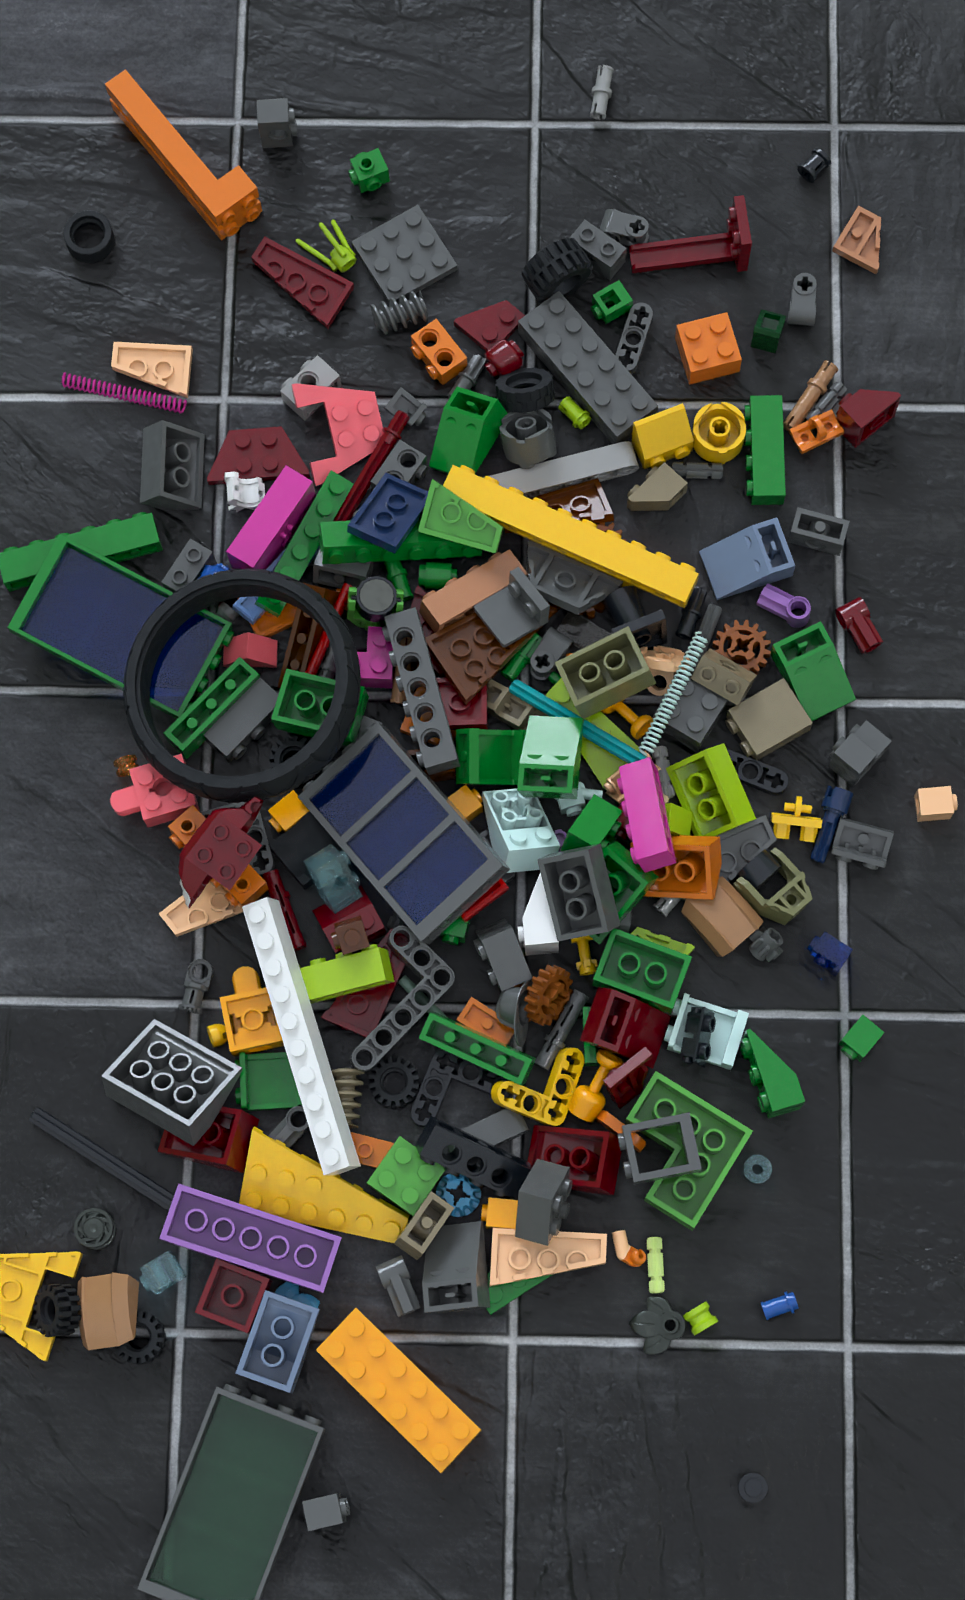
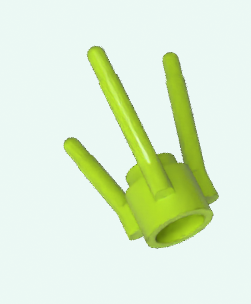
(342, 256)

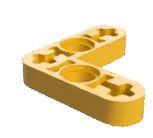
(544, 1101)

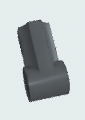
(286, 1130)
(396, 1280)

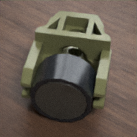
(787, 901)

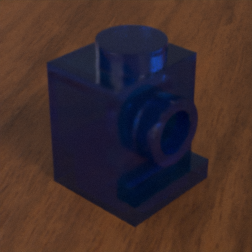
(829, 952)

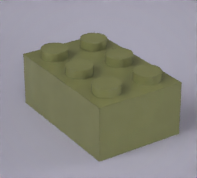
(605, 672)

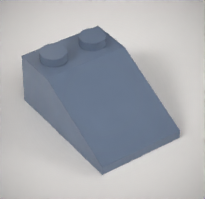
(278, 1342)

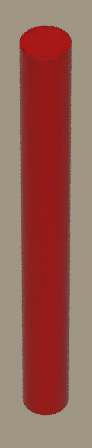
(324, 642)

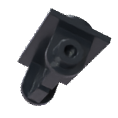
(701, 1024)

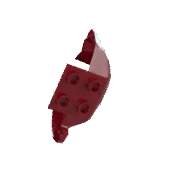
(219, 849)

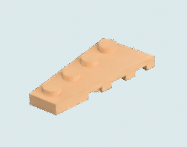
(521, 1259)

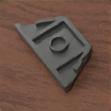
(567, 580)

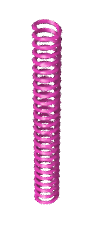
(123, 393)

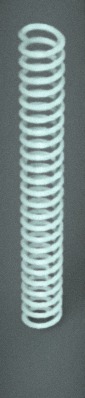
(673, 695)

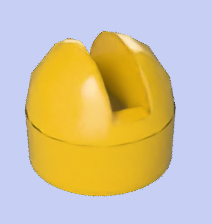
(217, 1034)

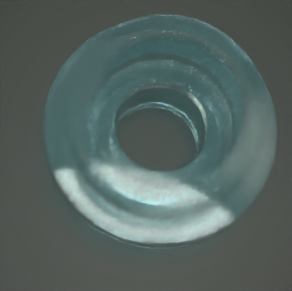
(763, 1162)

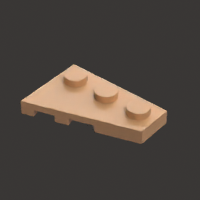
(155, 364)
(206, 910)

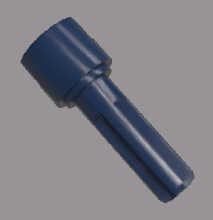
(836, 805)

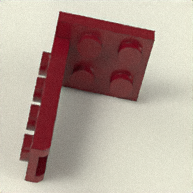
(701, 249)

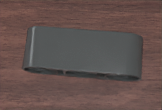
(497, 1128)

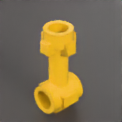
(586, 965)

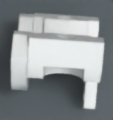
(243, 492)

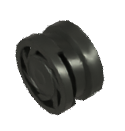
(95, 1229)

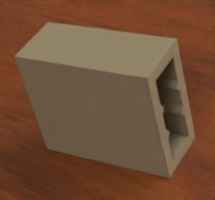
(768, 720)

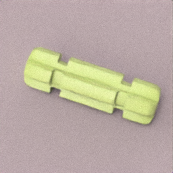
(655, 1265)

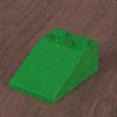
(627, 882)

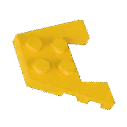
(19, 1281)

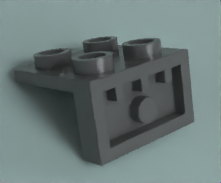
(514, 609)

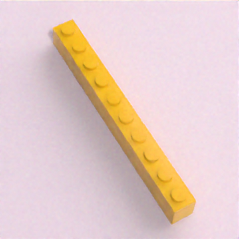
(575, 538)

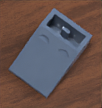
(748, 559)

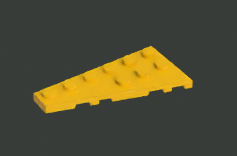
(297, 1190)

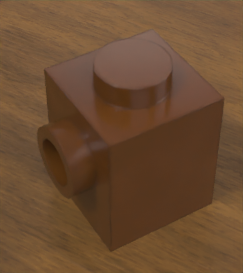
(350, 935)

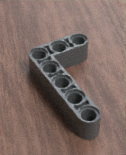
(408, 1004)

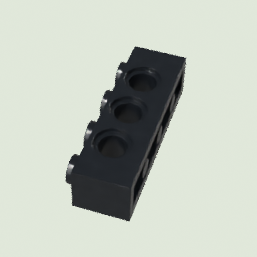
(441, 1134)

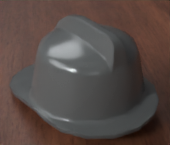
(511, 1011)

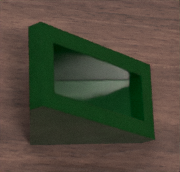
(768, 331)

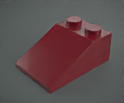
(223, 1144)
(588, 1153)

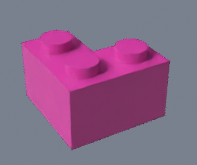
(375, 664)

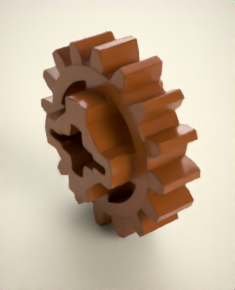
(735, 639)
(548, 995)

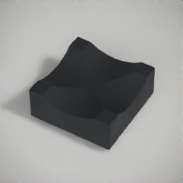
(299, 844)

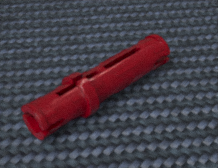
(274, 882)

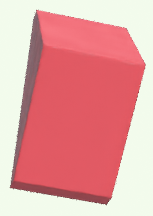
(253, 649)

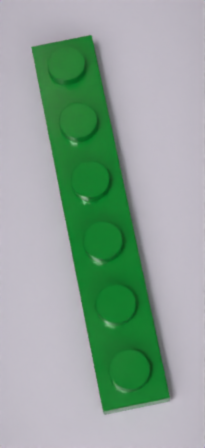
(306, 538)

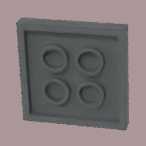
(404, 254)

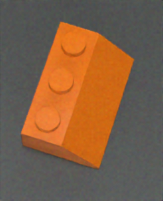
(695, 870)

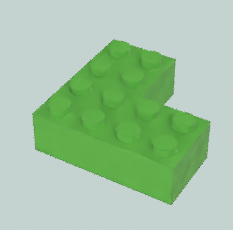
(717, 1140)

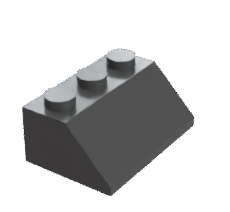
(172, 467)

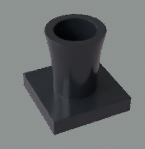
(627, 610)

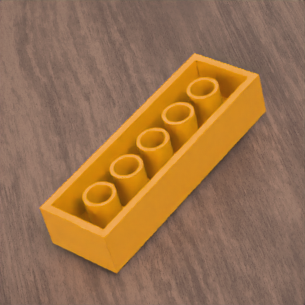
(398, 1390)

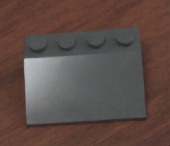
(171, 1081)

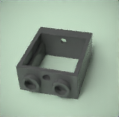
(689, 1145)

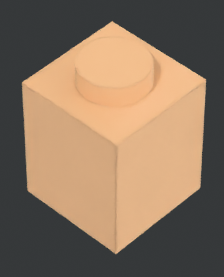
(935, 803)

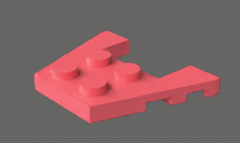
(352, 422)

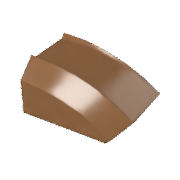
(724, 920)
(107, 1310)

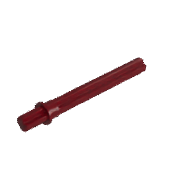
(377, 458)

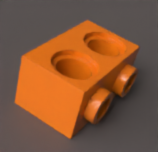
(443, 350)

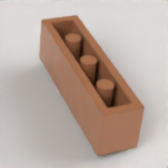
(462, 594)

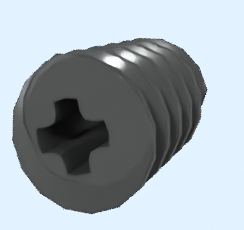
(400, 312)

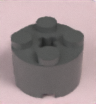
(528, 437)

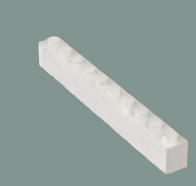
(301, 1037)

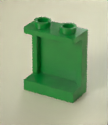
(488, 756)
(266, 1082)

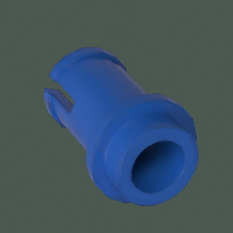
(780, 1305)

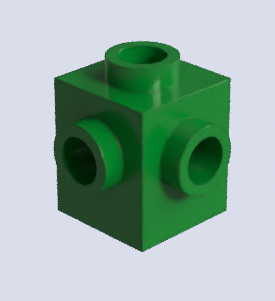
(368, 170)

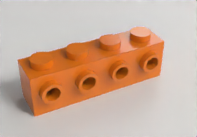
(249, 884)

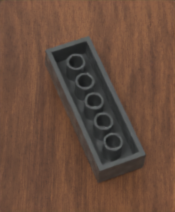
(586, 367)

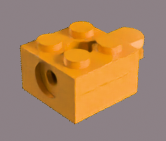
(249, 1015)

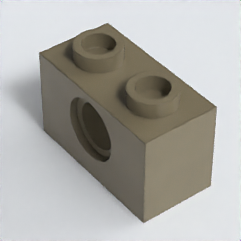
(723, 676)
(424, 1225)

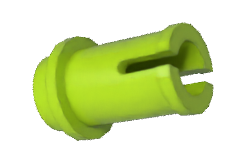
(575, 413)

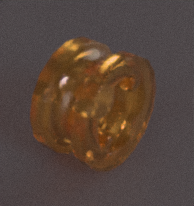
(124, 764)

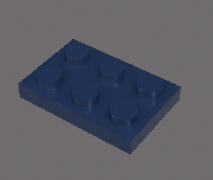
(389, 513)

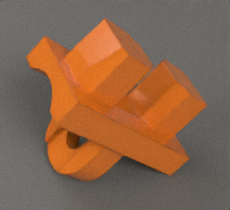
(827, 429)

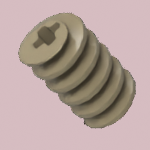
(346, 1082)

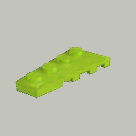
(600, 761)

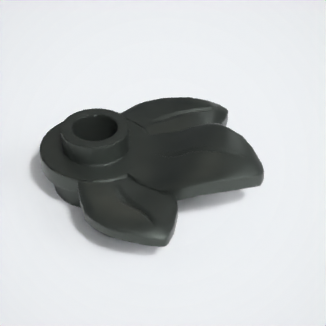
(653, 1325)

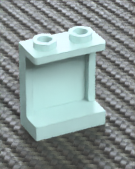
(723, 1040)

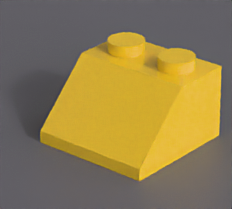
(662, 437)

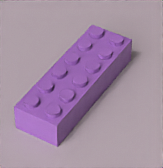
(250, 1238)

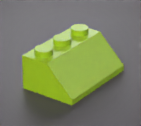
(712, 791)

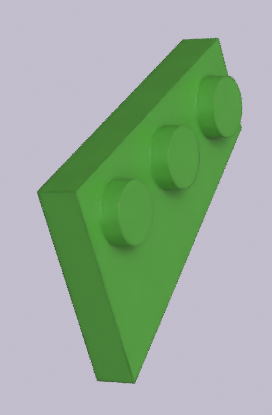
(458, 521)

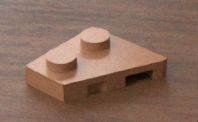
(861, 240)

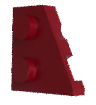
(627, 1080)

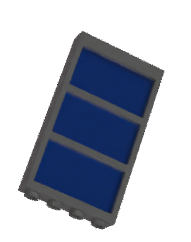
(403, 833)

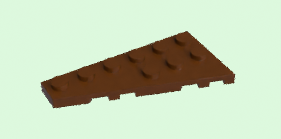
(472, 654)

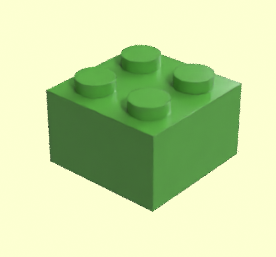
(405, 1177)

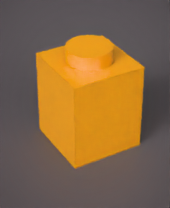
(467, 802)
(287, 812)
(500, 1213)

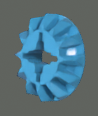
(465, 1205)

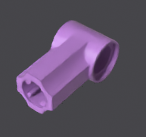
(782, 604)

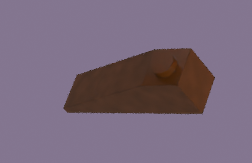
(304, 636)

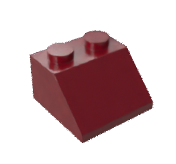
(866, 413)
(363, 907)

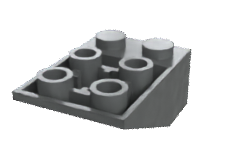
(456, 1270)

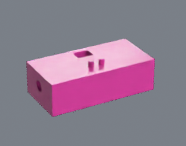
(272, 522)

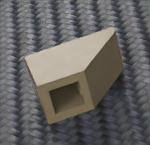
(658, 492)

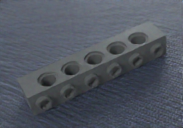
(444, 755)

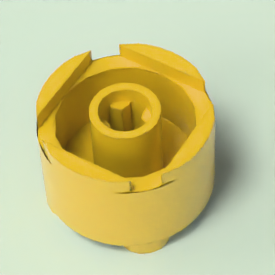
(715, 419)

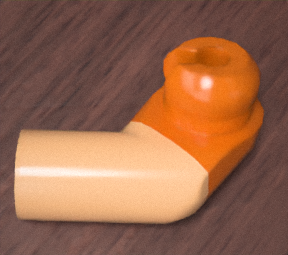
(625, 1252)

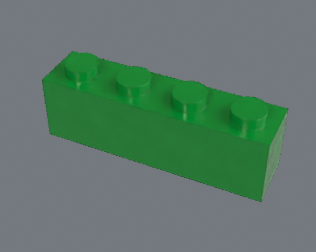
(766, 450)
(188, 730)
(477, 1048)

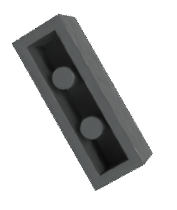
(243, 721)

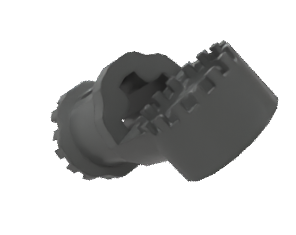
(195, 988)

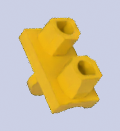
(782, 822)

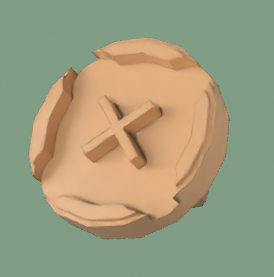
(663, 662)

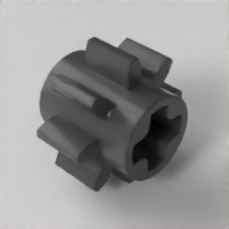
(766, 944)

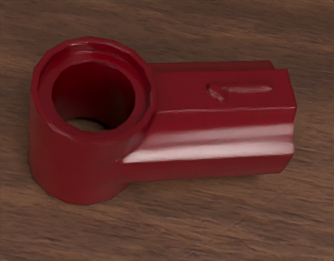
(856, 619)

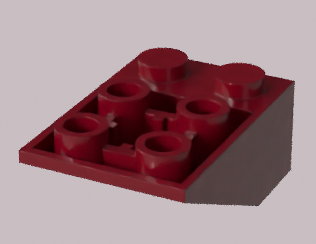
(624, 1025)

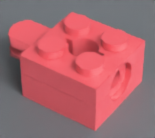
(153, 796)

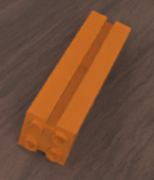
(222, 202)

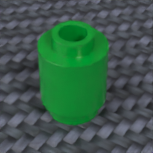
(435, 574)

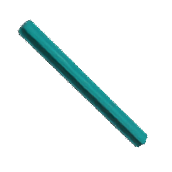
(590, 731)

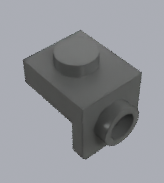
(407, 403)

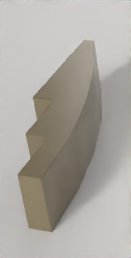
(508, 707)

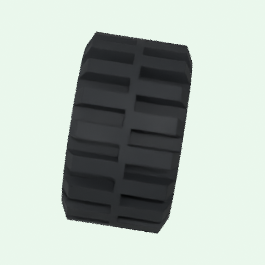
(557, 268)

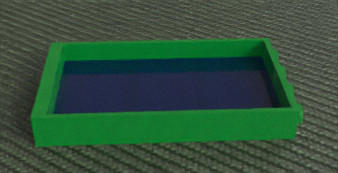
(94, 609)

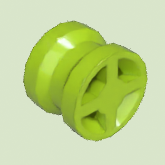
(700, 1318)

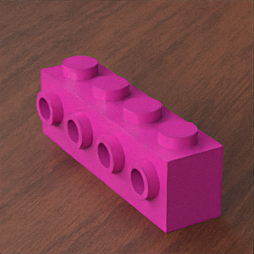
(646, 815)

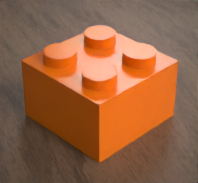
(708, 348)

